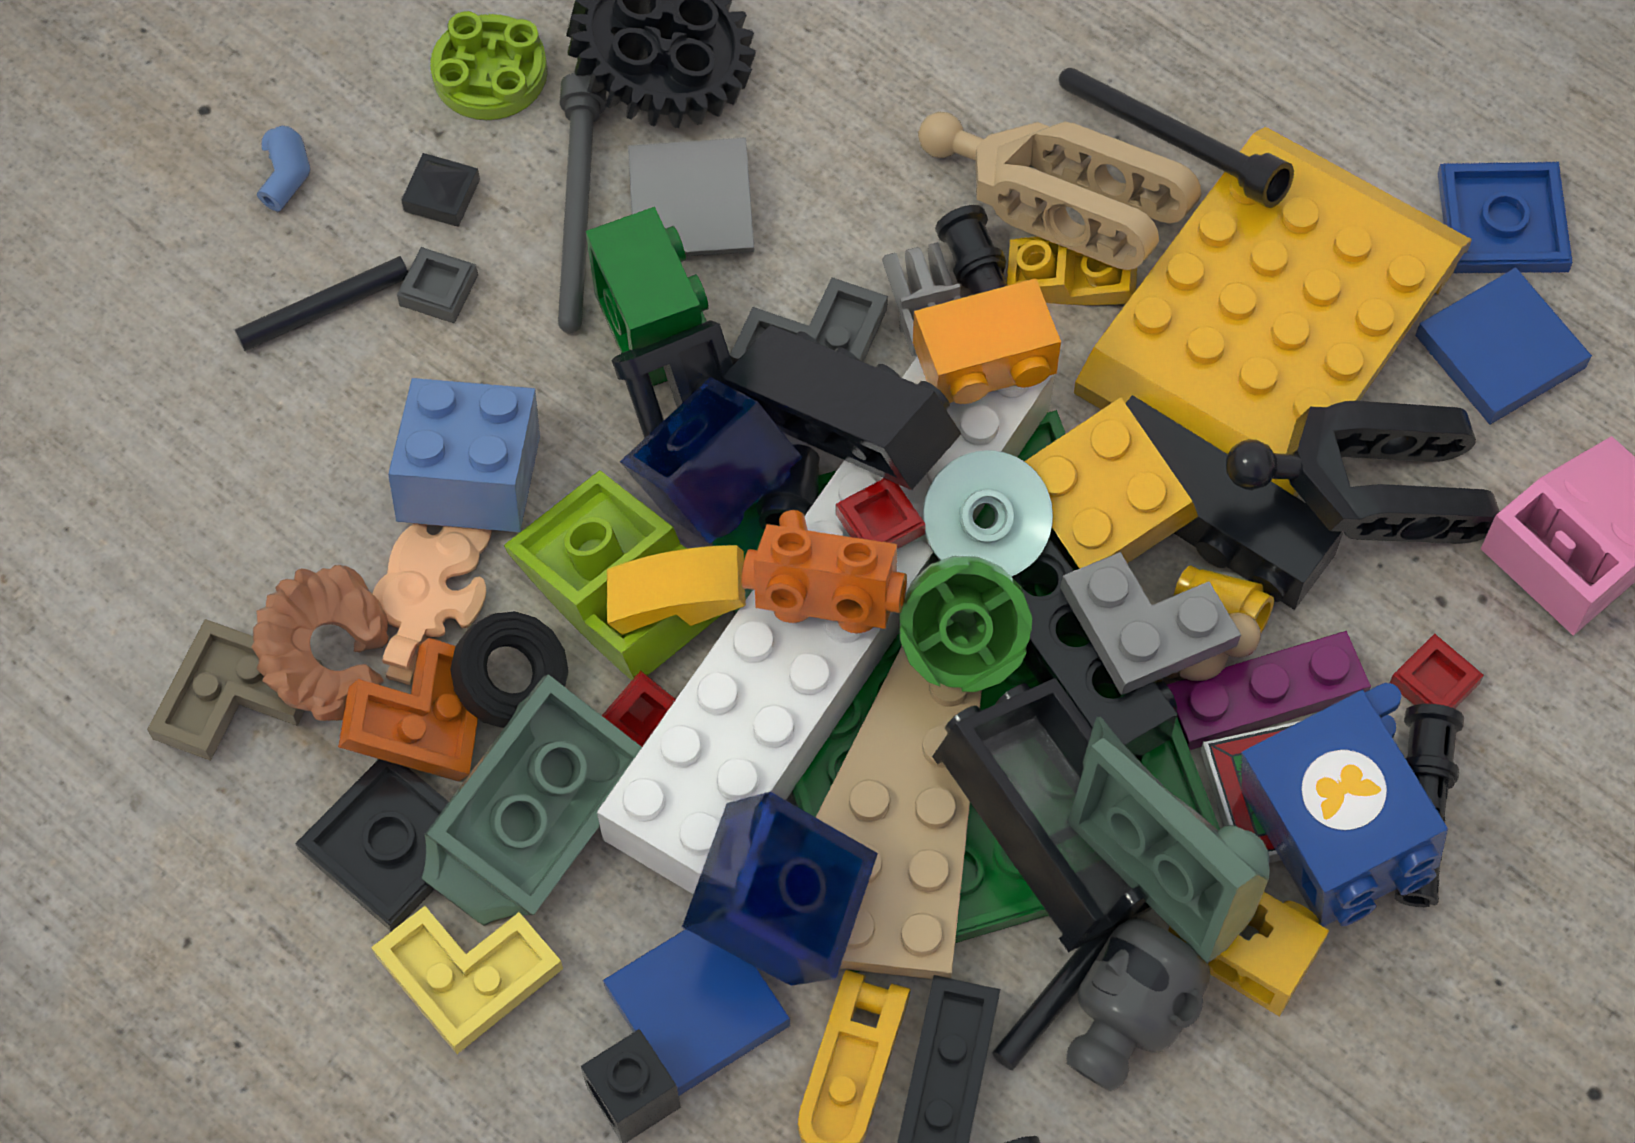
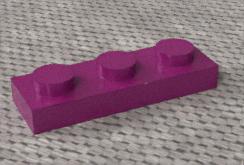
(1269, 689)

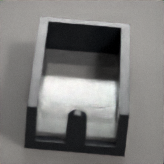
(1022, 776)

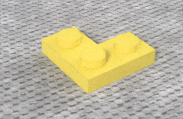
(471, 990)

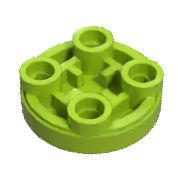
(488, 65)

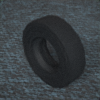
(472, 654)

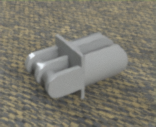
(923, 290)

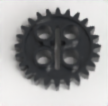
(662, 55)

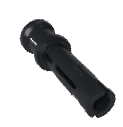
(977, 260)
(1431, 759)

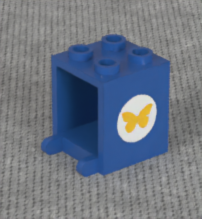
(1345, 807)

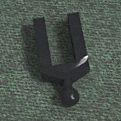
(1373, 432)

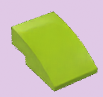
(569, 559)

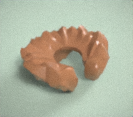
(285, 631)

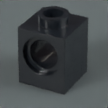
(631, 1086)

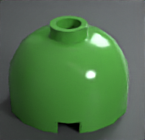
(965, 623)

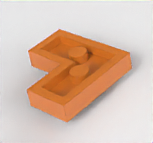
(416, 729)

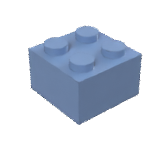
(465, 455)

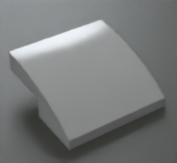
(697, 190)

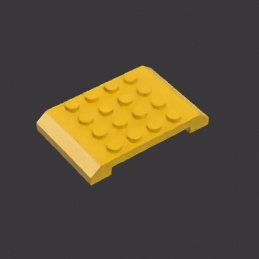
(1273, 304)

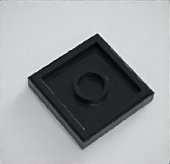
(377, 842)

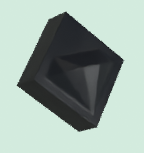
(440, 189)

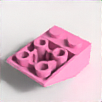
(1572, 535)

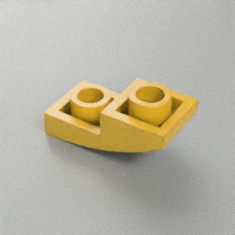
(1068, 275)
(682, 583)

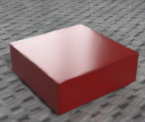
(881, 514)
(1436, 675)

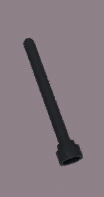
(1262, 176)

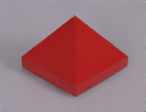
(639, 708)

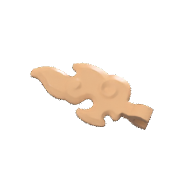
(417, 592)

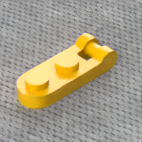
(851, 1062)

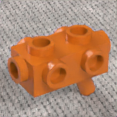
(824, 576)

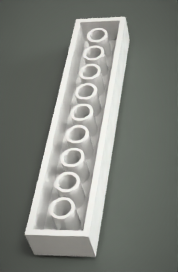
(778, 686)

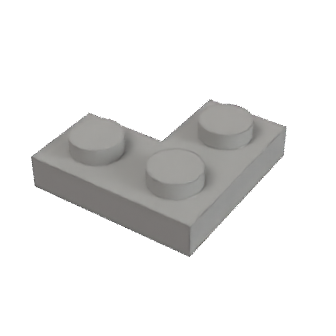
(1143, 639)

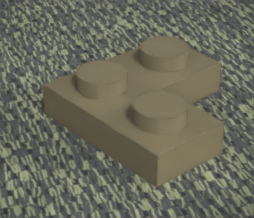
(210, 687)

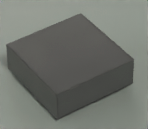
(437, 285)

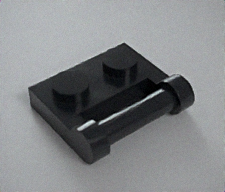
(687, 361)

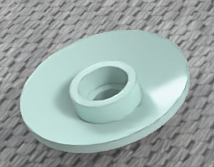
(1013, 492)

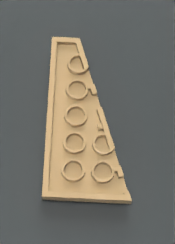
(915, 820)

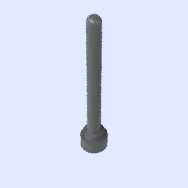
(582, 111)

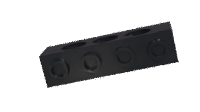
(1140, 717)

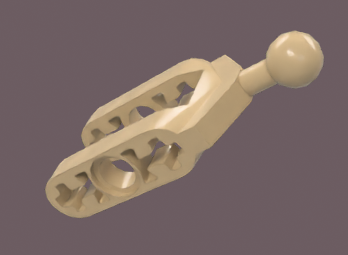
(1035, 201)

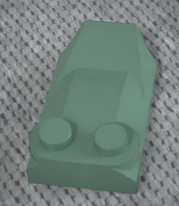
(526, 806)
(1193, 874)

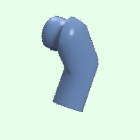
(289, 164)

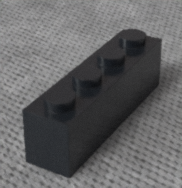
(846, 405)
(1255, 533)

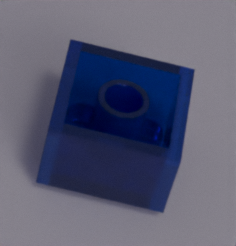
(712, 460)
(780, 889)

